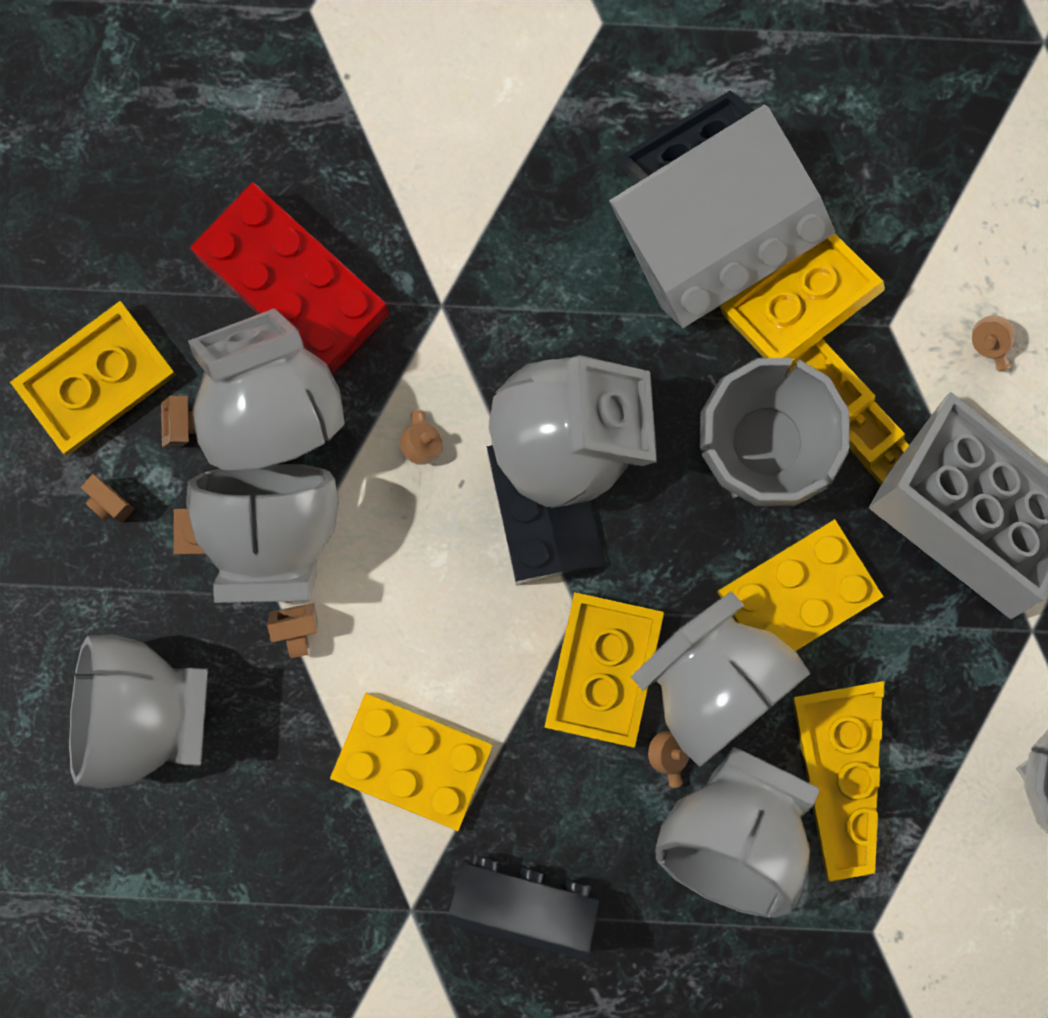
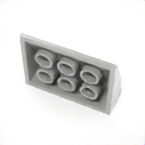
(722, 217)
(973, 506)

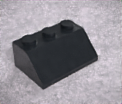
(683, 136)
(544, 539)
(524, 908)

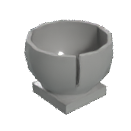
(262, 394)
(572, 428)
(775, 432)
(263, 529)
(719, 678)
(132, 713)
(741, 837)

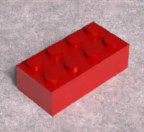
(283, 267)

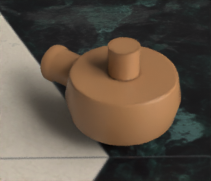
(993, 339)
(420, 440)
(668, 757)

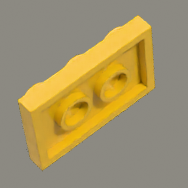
(803, 300)
(93, 378)
(805, 588)
(593, 677)
(411, 761)

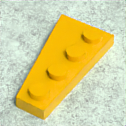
(841, 758)

